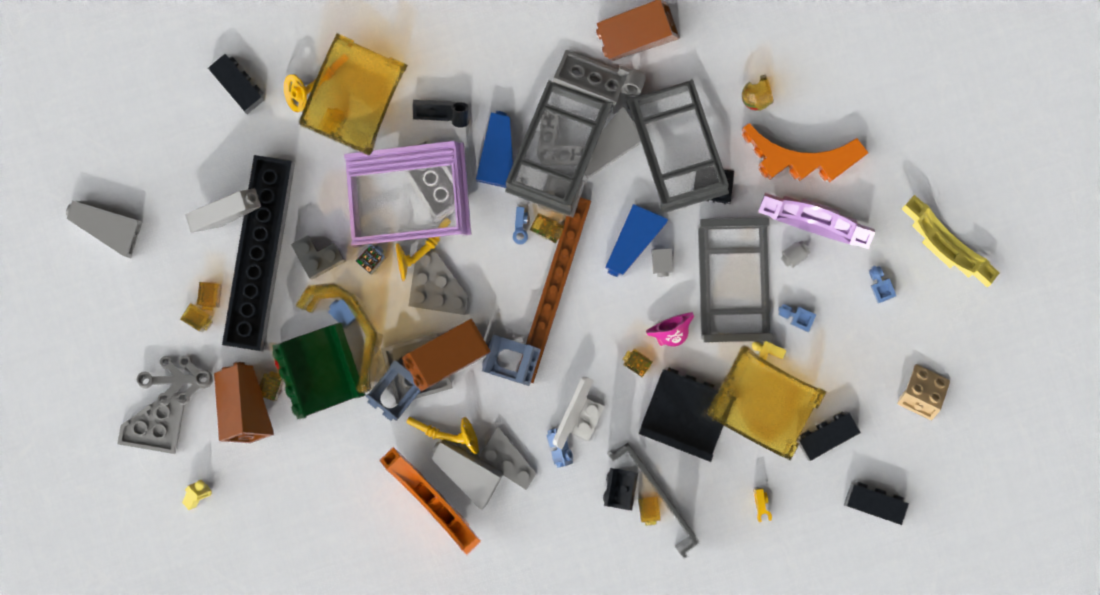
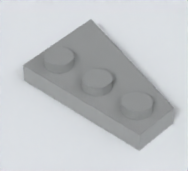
(506, 458)

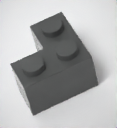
(314, 261)

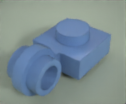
(521, 218)
(883, 289)
(801, 318)

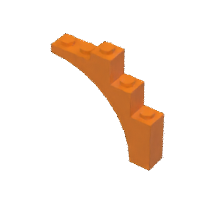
(801, 164)
(431, 500)

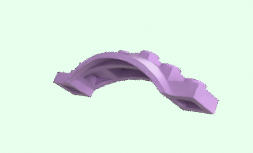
(817, 219)

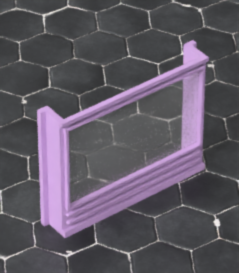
(408, 193)

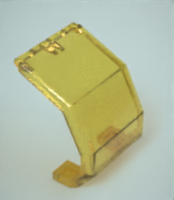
(351, 94)
(373, 340)
(764, 403)

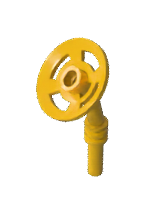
(298, 92)
(405, 261)
(466, 436)

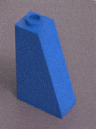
(497, 151)
(635, 236)

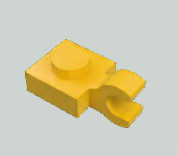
(761, 499)

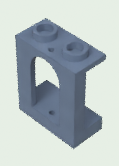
(527, 365)
(375, 394)

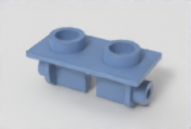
(563, 456)

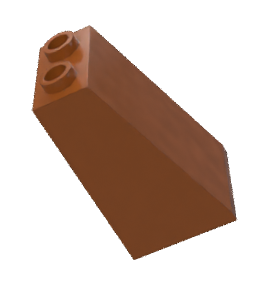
(637, 30)
(446, 355)
(240, 405)

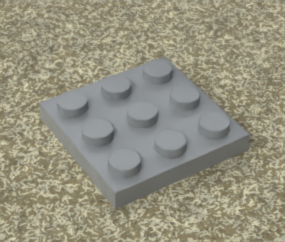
(399, 383)

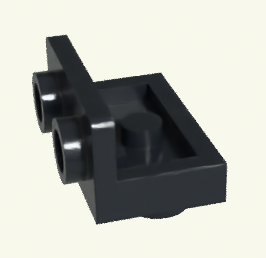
(620, 489)

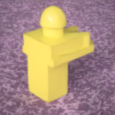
(768, 348)
(195, 493)

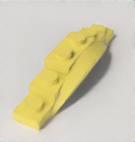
(946, 245)

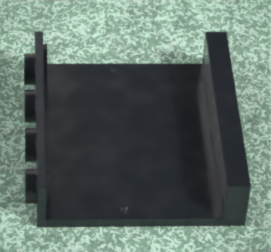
(680, 416)

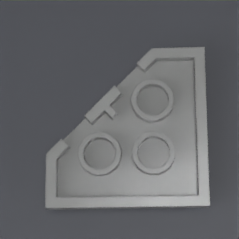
(436, 287)
(154, 427)

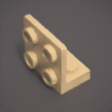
(924, 392)

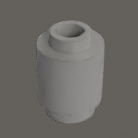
(795, 254)

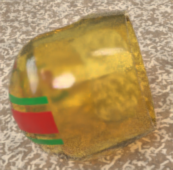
(757, 96)

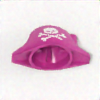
(672, 330)

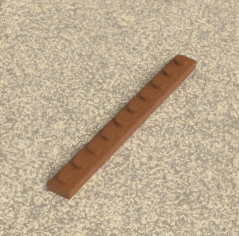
(556, 280)

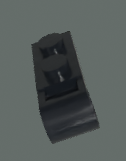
(442, 111)

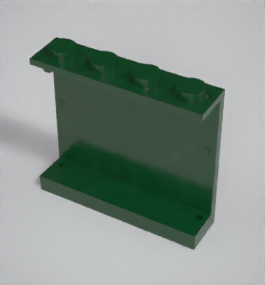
(317, 370)

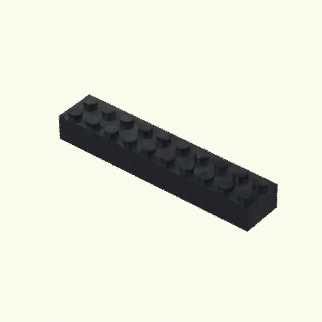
(258, 255)

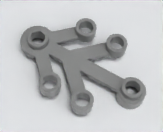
(177, 380)

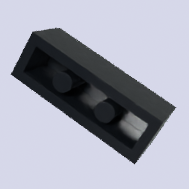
(237, 83)
(828, 435)
(876, 503)

